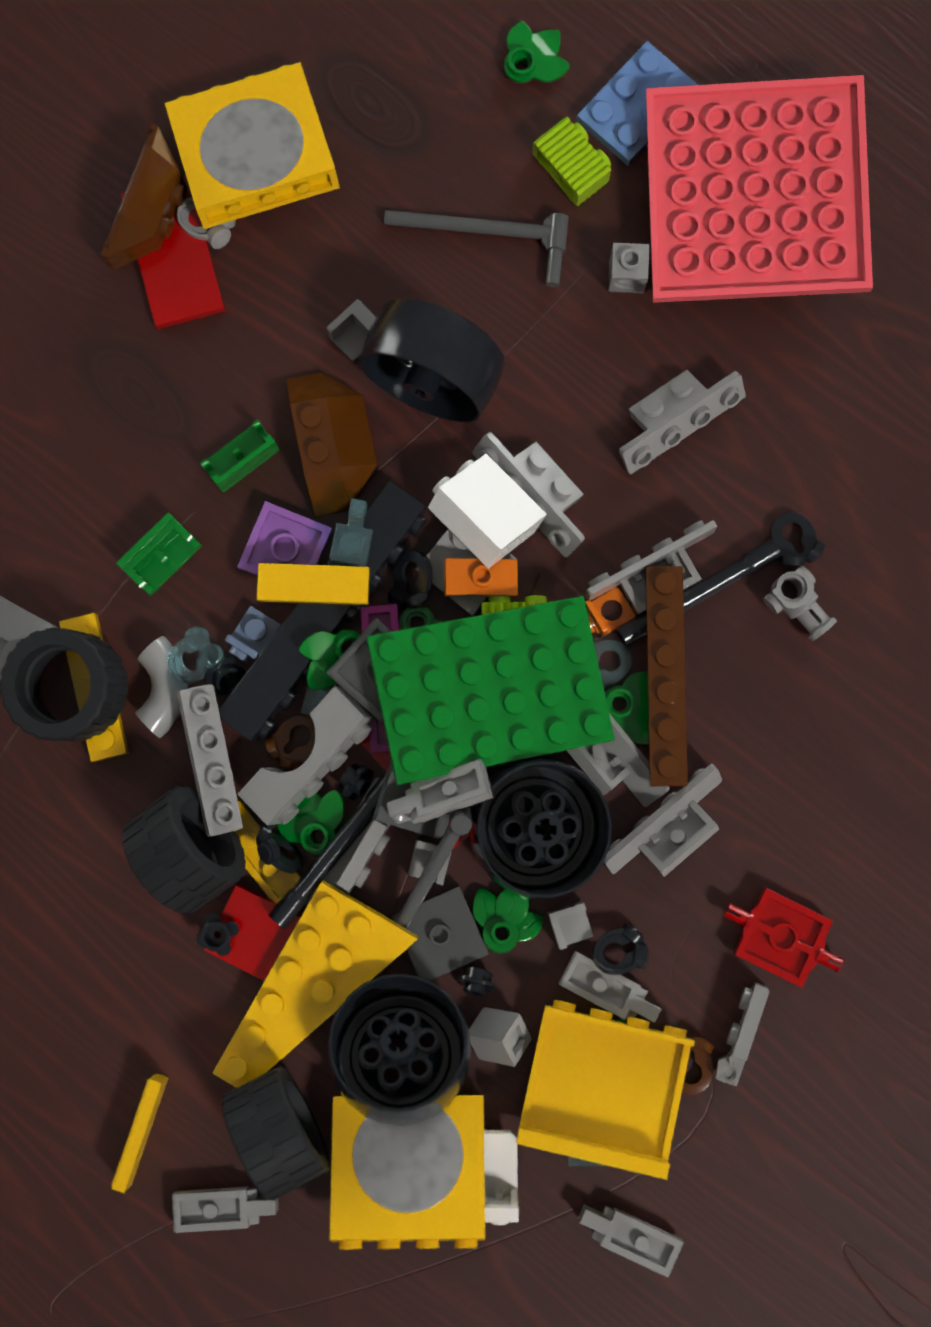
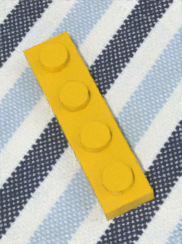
(112, 741)

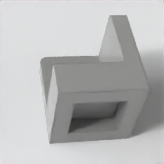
(351, 329)
(420, 858)
(570, 924)
(499, 1036)

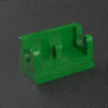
(240, 456)
(159, 554)

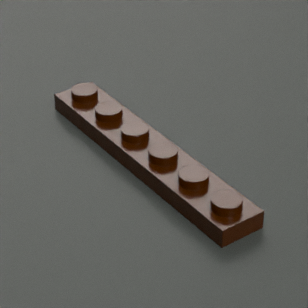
(666, 676)

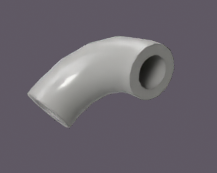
(162, 705)

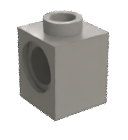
(628, 267)

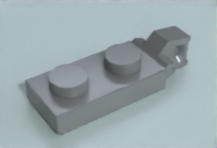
(442, 794)
(610, 992)
(742, 1035)
(219, 1209)
(632, 1238)

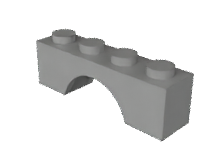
(338, 725)

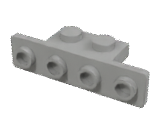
(676, 413)
(544, 484)
(665, 553)
(209, 760)
(618, 761)
(671, 830)
(352, 867)

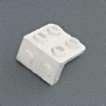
(501, 1177)

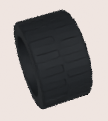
(23, 676)
(175, 855)
(275, 1133)

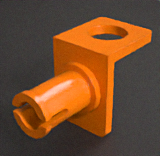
(601, 625)

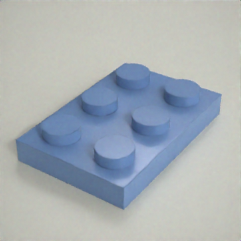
(619, 109)

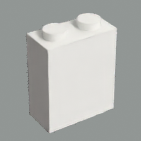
(485, 510)

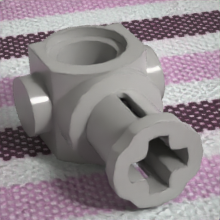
(803, 606)

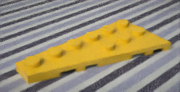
(322, 963)

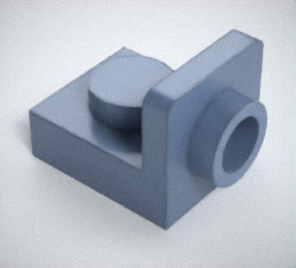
(252, 635)

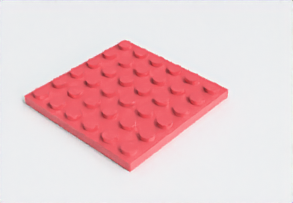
(759, 189)

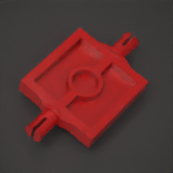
(783, 937)

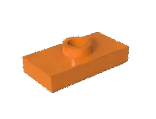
(474, 579)

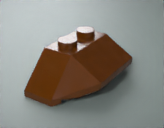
(147, 206)
(331, 441)

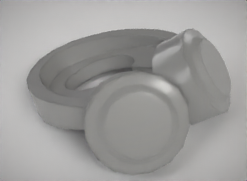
(216, 236)

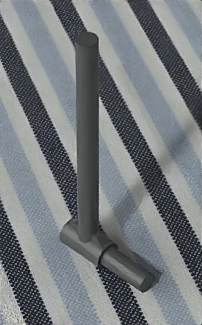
(552, 232)
(460, 824)

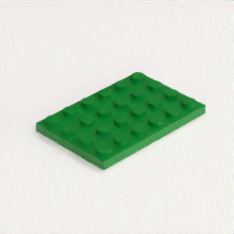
(489, 689)

